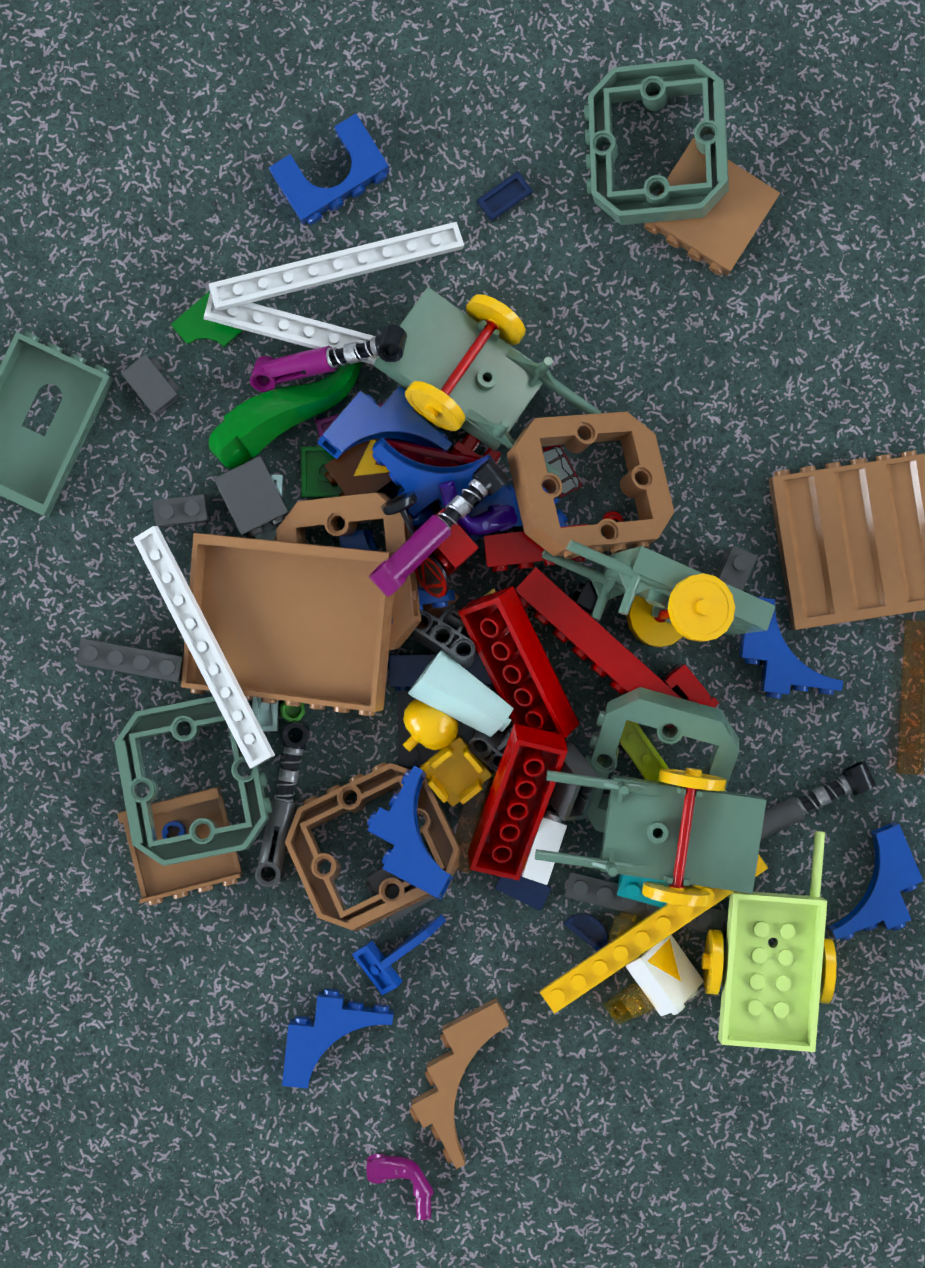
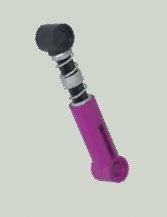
(274, 371)
(393, 571)

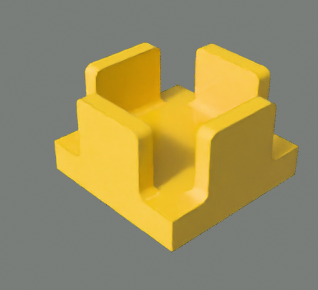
(456, 773)

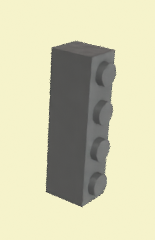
(130, 660)

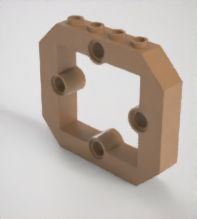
(642, 462)
(353, 510)
(308, 857)

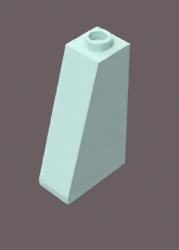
(461, 695)

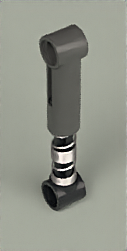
(853, 780)
(282, 807)

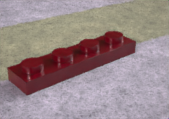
(430, 455)

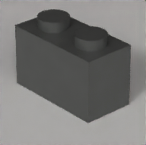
(151, 385)
(181, 511)

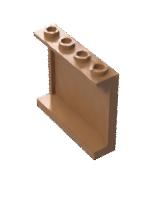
(731, 222)
(199, 874)

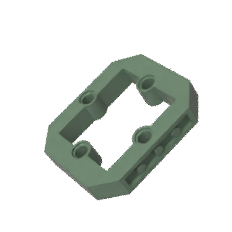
(635, 84)
(656, 711)
(139, 812)

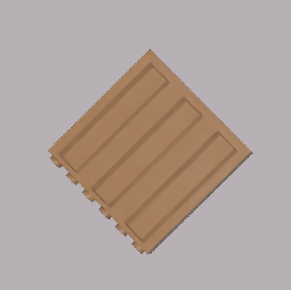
(852, 539)

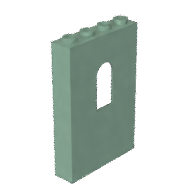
(33, 464)

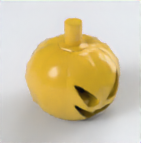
(428, 726)

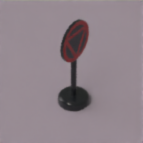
(429, 572)

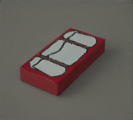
(557, 458)

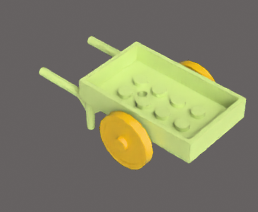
(777, 988)

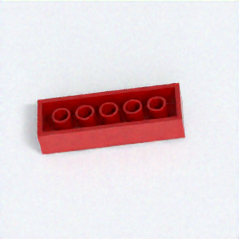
(517, 662)
(516, 802)

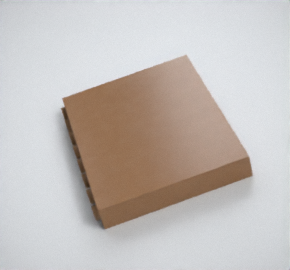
(294, 621)

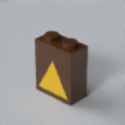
(357, 472)

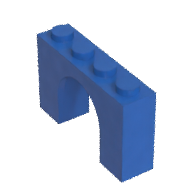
(312, 201)

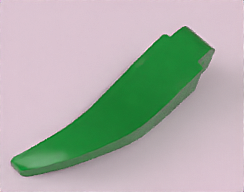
(269, 414)

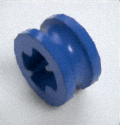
(166, 829)

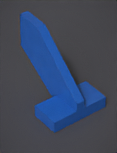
(379, 966)

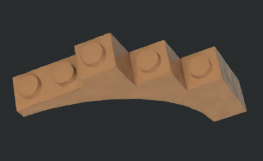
(465, 1038)

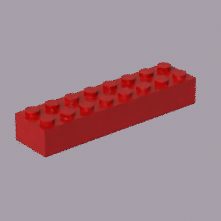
(587, 636)

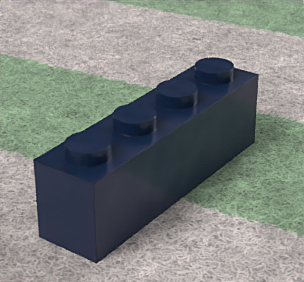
(406, 669)

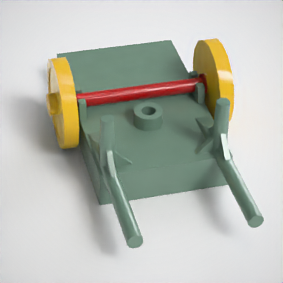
(453, 352)
(667, 597)
(704, 838)

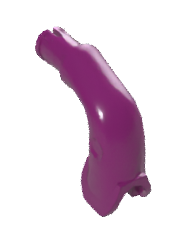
(384, 1167)

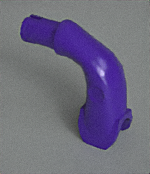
(496, 518)

